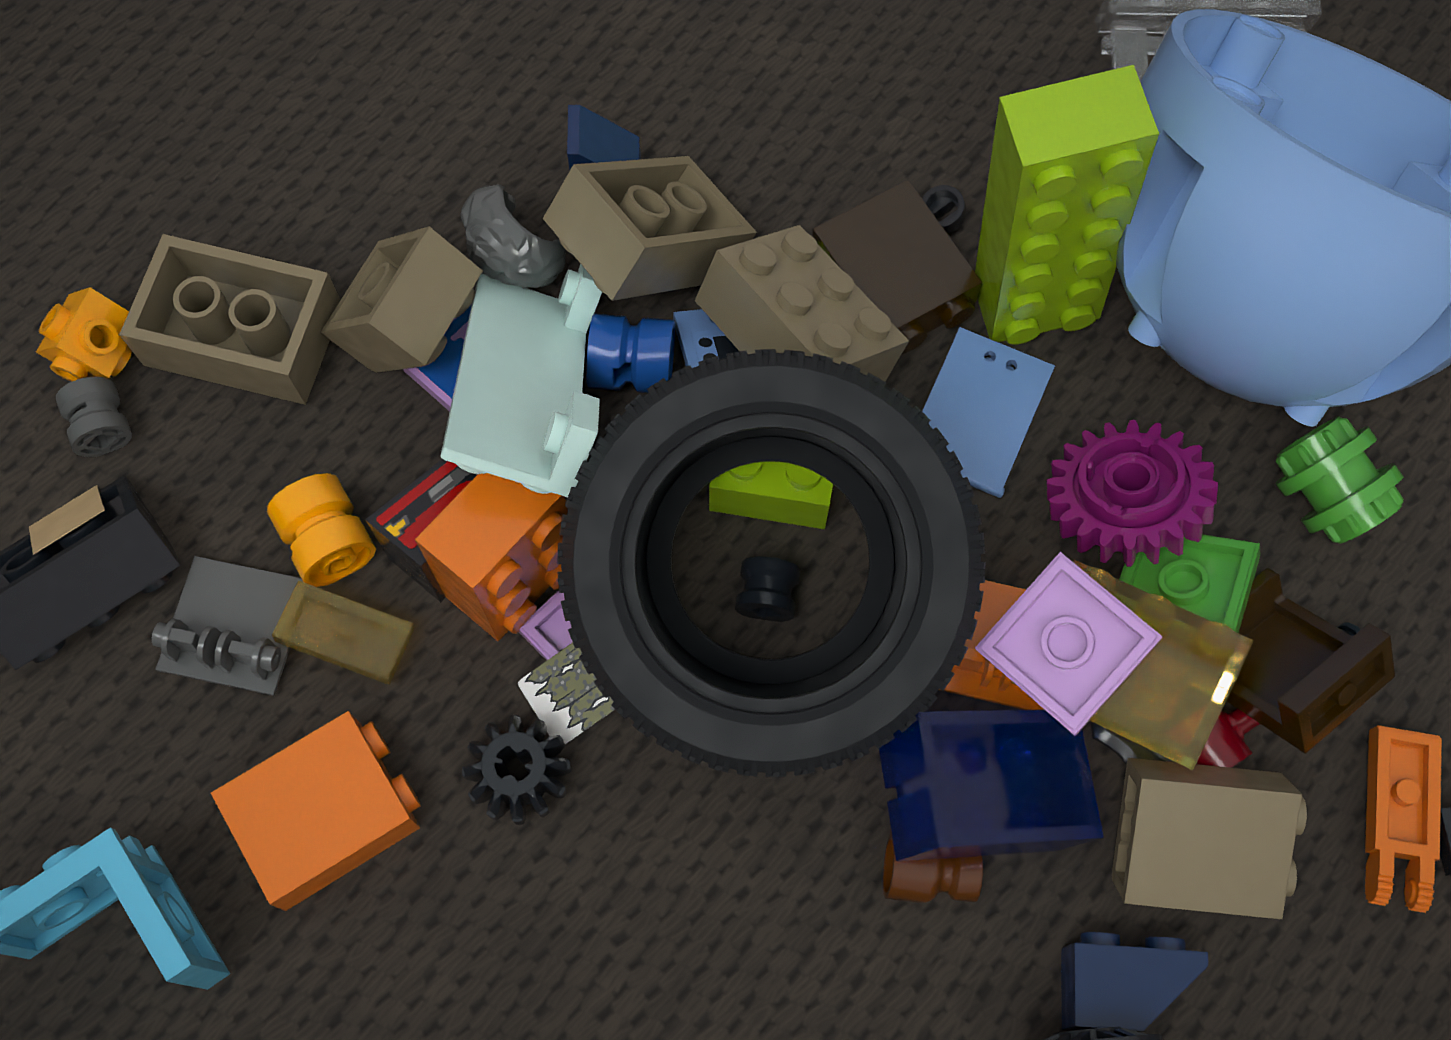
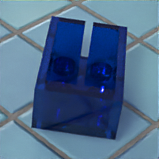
(988, 785)

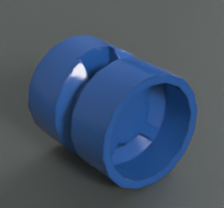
(628, 352)

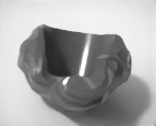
(504, 246)

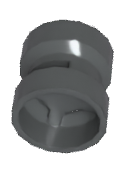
(93, 416)

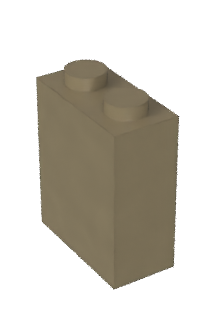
(1207, 838)

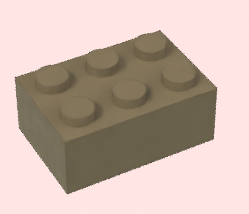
(644, 224)
(794, 297)
(231, 318)

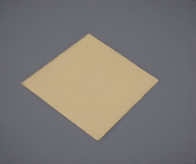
(65, 519)

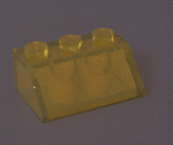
(1180, 684)

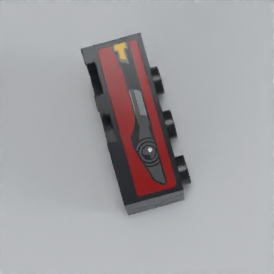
(410, 512)

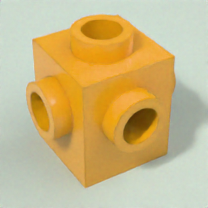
(85, 337)

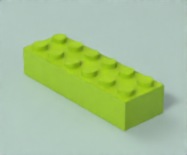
(1059, 201)

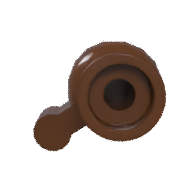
(924, 879)

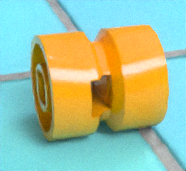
(320, 527)

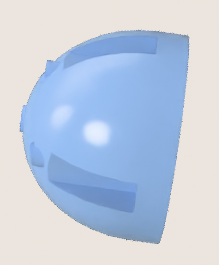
(1290, 217)

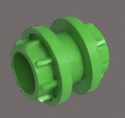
(1339, 480)

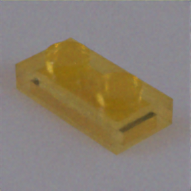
(343, 632)

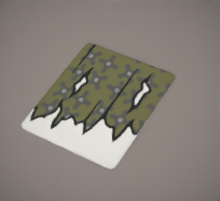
(565, 695)

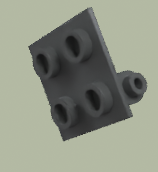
(227, 627)

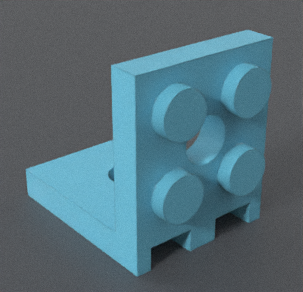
(91, 878)

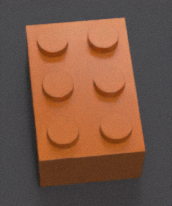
(496, 551)

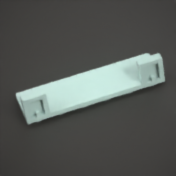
(522, 383)

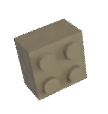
(403, 302)

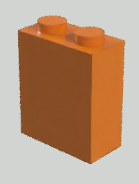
(317, 810)

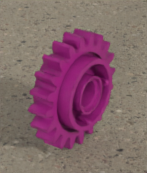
(1132, 492)

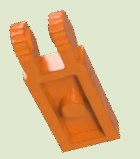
(1403, 814)

